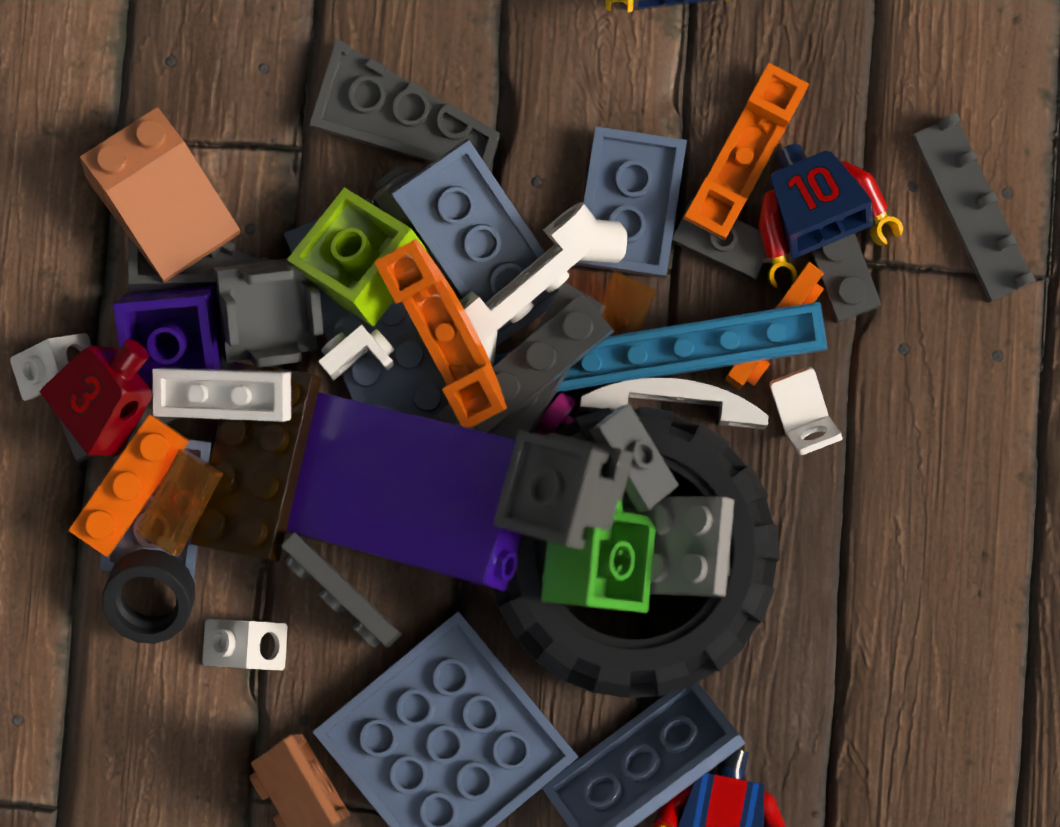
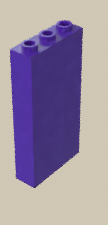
(406, 491)

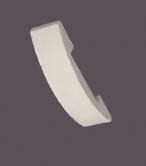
(733, 409)

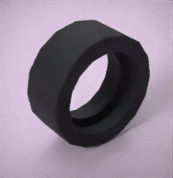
(134, 624)

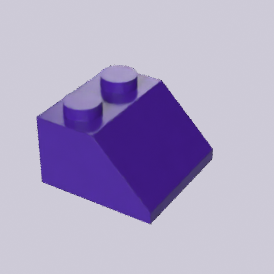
(174, 327)

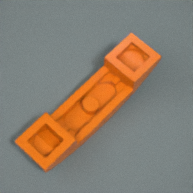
(746, 151)
(446, 332)

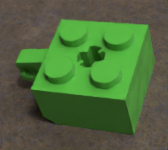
(609, 570)

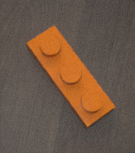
(803, 291)
(128, 485)

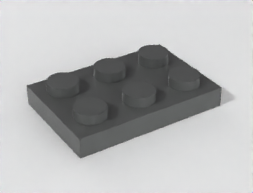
(339, 592)

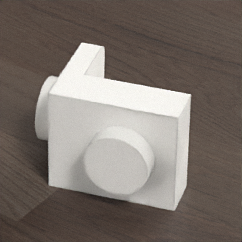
(344, 351)

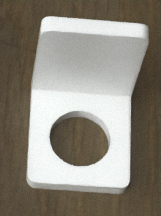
(43, 361)
(803, 410)
(238, 644)

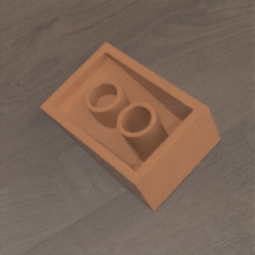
(159, 194)
(297, 785)

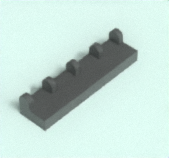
(972, 208)

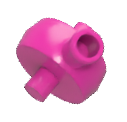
(557, 415)

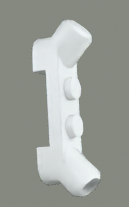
(575, 238)

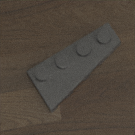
(387, 112)

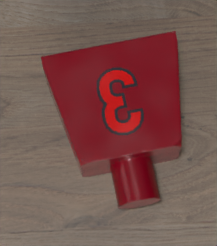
(101, 396)

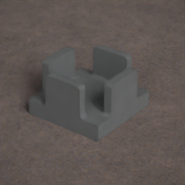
(267, 312)
(556, 490)

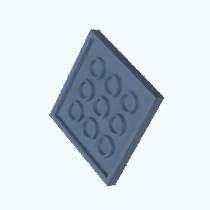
(445, 736)

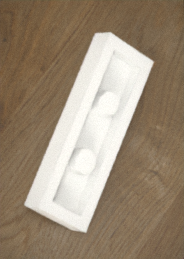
(222, 394)

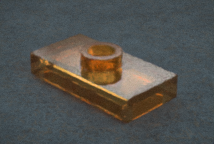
(626, 303)
(179, 502)

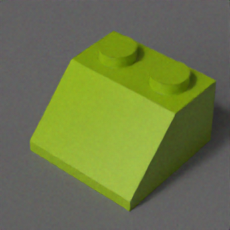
(342, 252)

